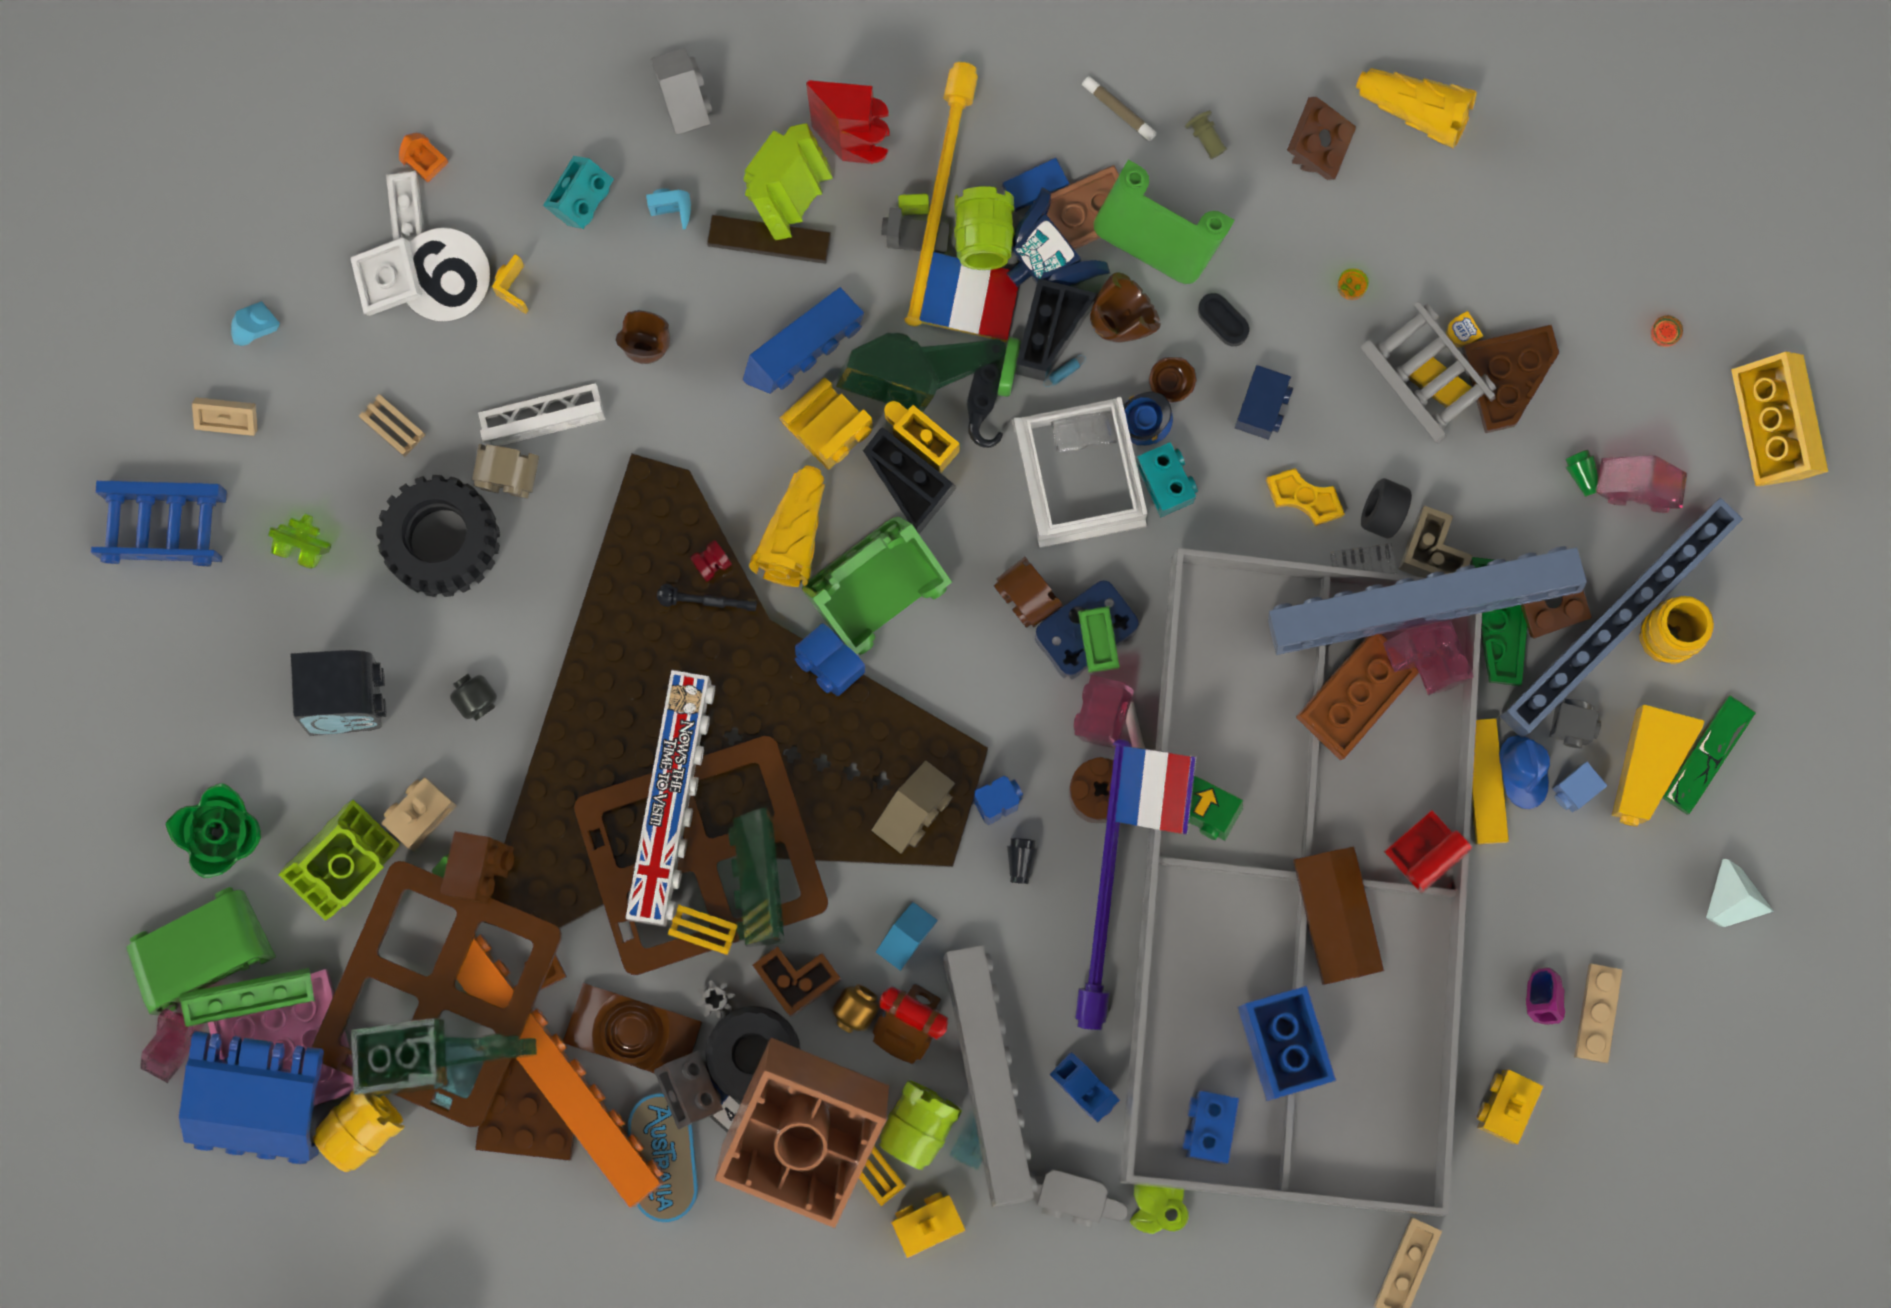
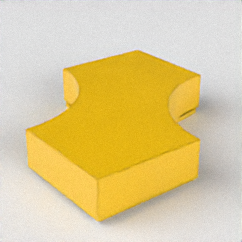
(1293, 491)

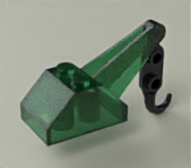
(910, 374)

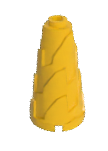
(1423, 104)
(790, 536)

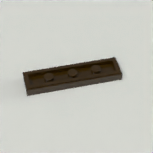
(756, 238)

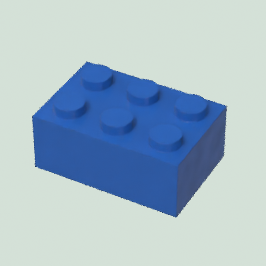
(1286, 1043)

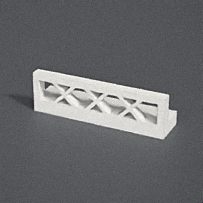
(544, 422)

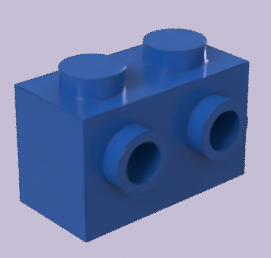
(1210, 1127)

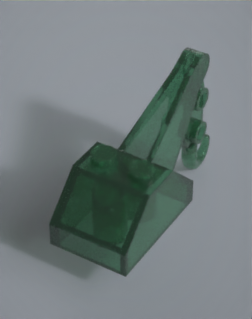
(413, 1055)

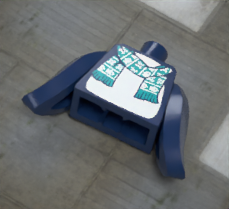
(1046, 252)

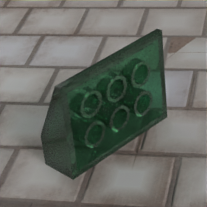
(758, 879)

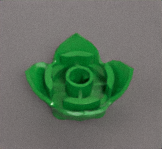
(193, 828)

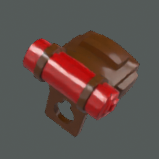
(907, 1024)

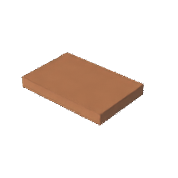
(1077, 205)

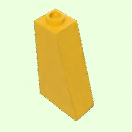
(1651, 761)

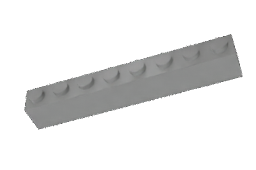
(988, 1076)

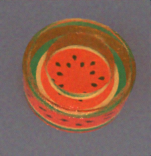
(1666, 331)

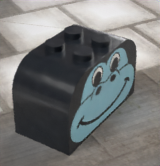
(337, 691)

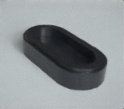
(1223, 319)

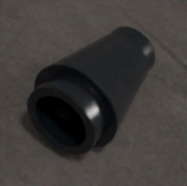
(1021, 859)

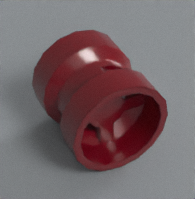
(710, 560)

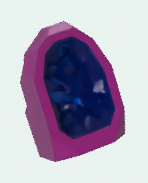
(1545, 997)

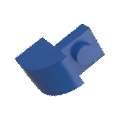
(1084, 1087)

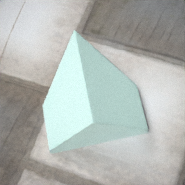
(1735, 897)

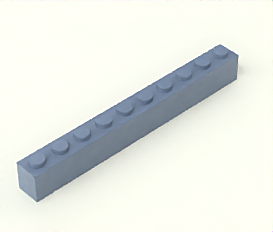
(1426, 600)
(1621, 617)

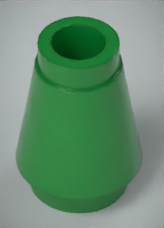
(1583, 471)

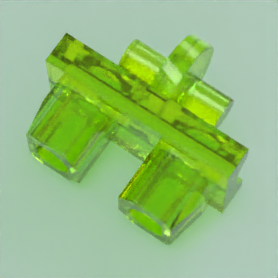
(311, 547)

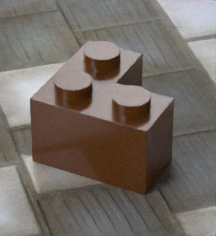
(473, 865)
(796, 988)

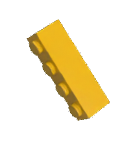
(1779, 419)

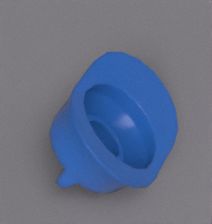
(1524, 771)

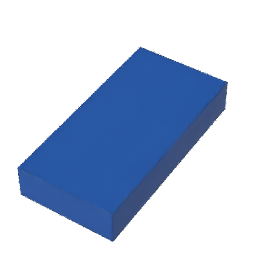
(1028, 184)

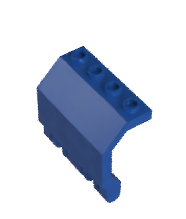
(249, 1098)

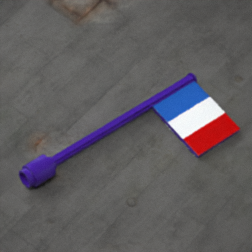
(1148, 792)

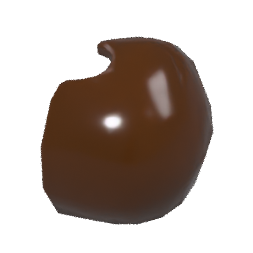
(1173, 378)

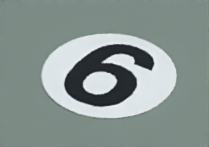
(450, 274)

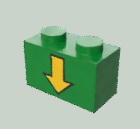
(1213, 809)

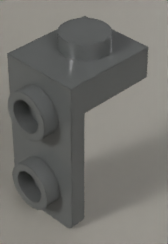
(909, 233)

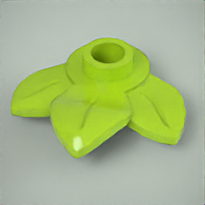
(1154, 1206)

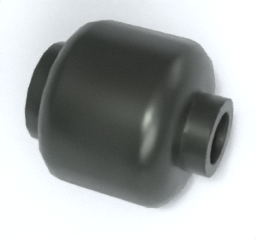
(473, 697)

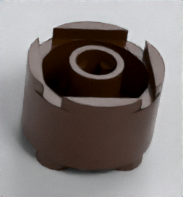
(1028, 591)
(1082, 789)

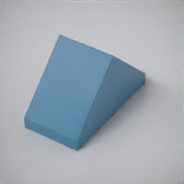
(906, 936)

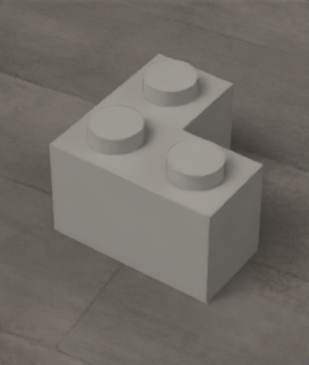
(680, 83)

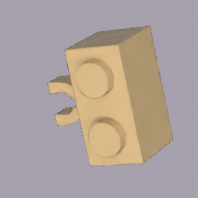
(418, 813)

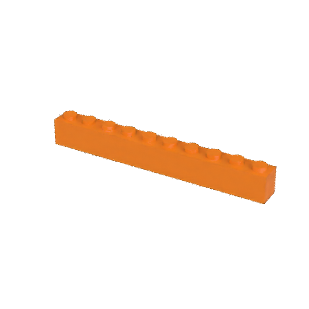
(564, 1084)

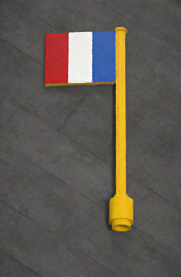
(943, 288)

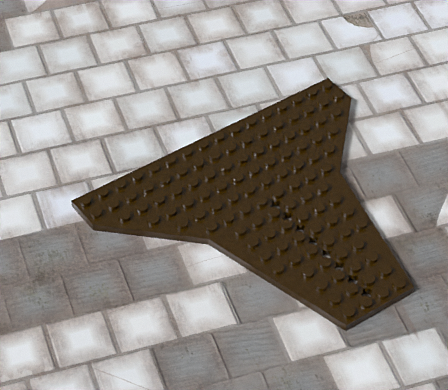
(614, 696)

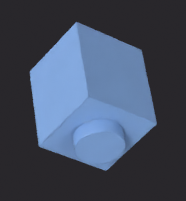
(1578, 787)

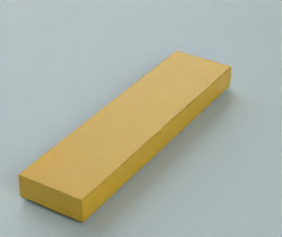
(1487, 787)

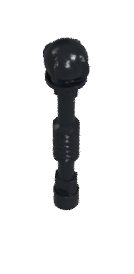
(669, 595)

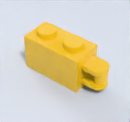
(922, 435)

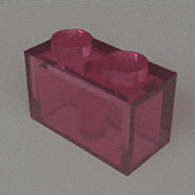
(1103, 711)

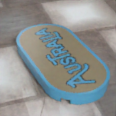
(674, 1154)

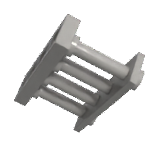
(1418, 399)

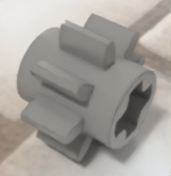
(708, 995)

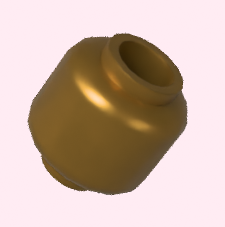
(856, 1008)

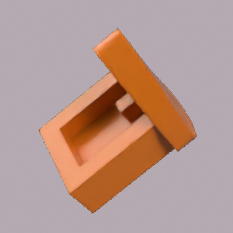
(421, 156)

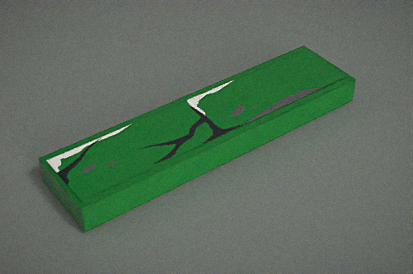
(1708, 754)

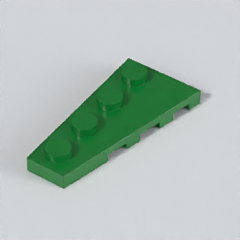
(1503, 640)

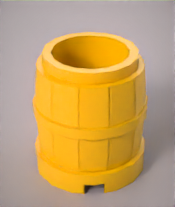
(1690, 619)
(357, 1130)

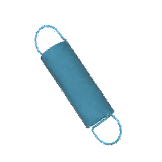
(1064, 371)

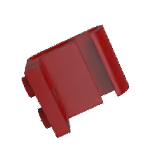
(1428, 851)

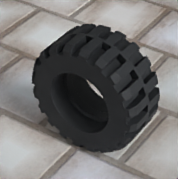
(411, 508)

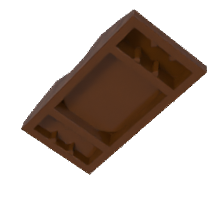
(629, 1029)

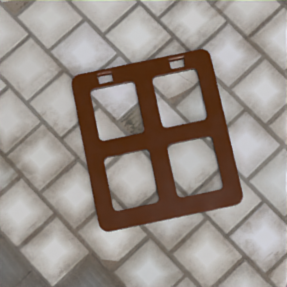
(701, 854)
(438, 990)

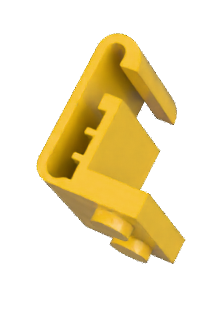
(827, 423)

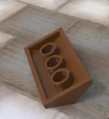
(1338, 915)

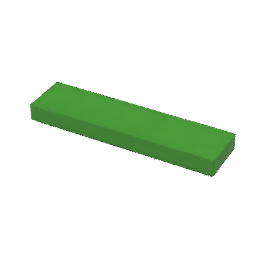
(246, 997)

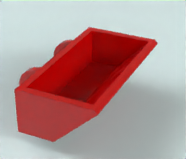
(849, 120)

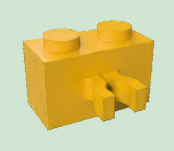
(1508, 1106)
(928, 1224)

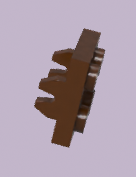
(1307, 145)
(1544, 620)

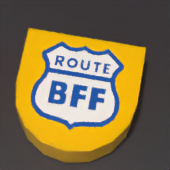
(1463, 330)

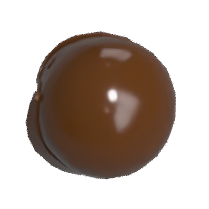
(644, 336)

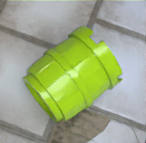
(984, 228)
(918, 1125)

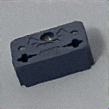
(1061, 636)

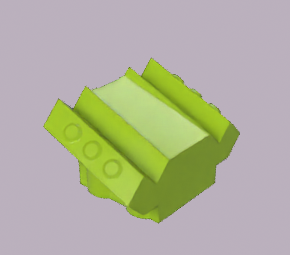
(786, 178)
(339, 860)

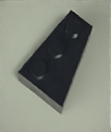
(1050, 327)
(909, 479)

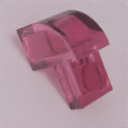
(168, 1047)

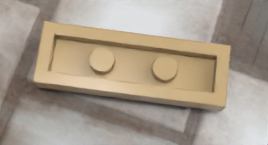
(1598, 1013)
(1408, 1265)

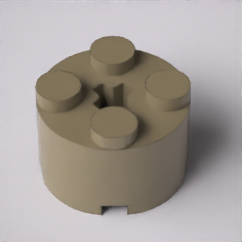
(506, 469)

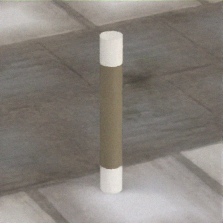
(1119, 108)

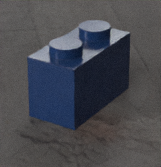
(1263, 402)

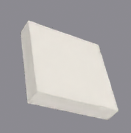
(386, 276)

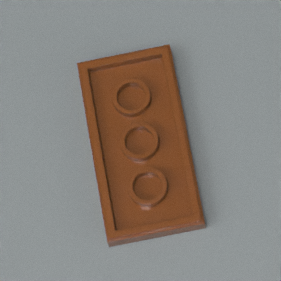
(1355, 697)

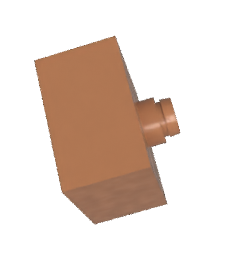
(803, 1133)

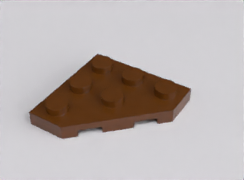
(1516, 368)
(524, 1120)

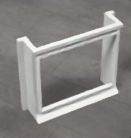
(1087, 528)

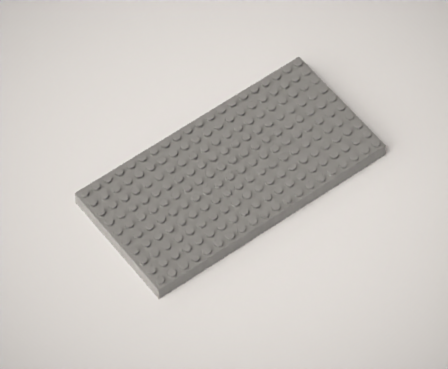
(1232, 925)

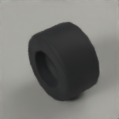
(1386, 508)

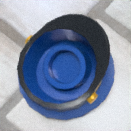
(1148, 418)

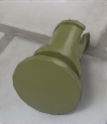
(1206, 133)

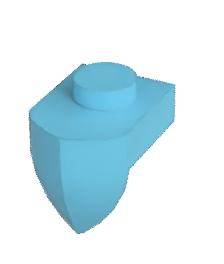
(668, 201)
(252, 323)

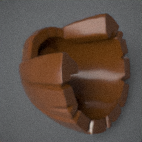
(1123, 311)

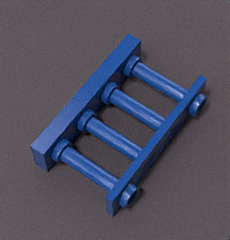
(145, 495)

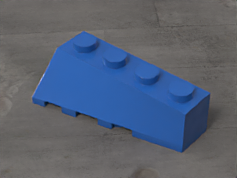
(803, 342)

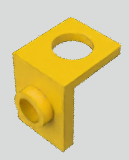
(504, 278)

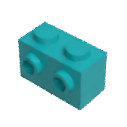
(578, 192)
(1164, 479)

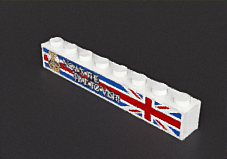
(669, 799)

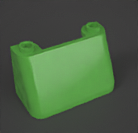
(1155, 232)
(875, 582)
(198, 950)

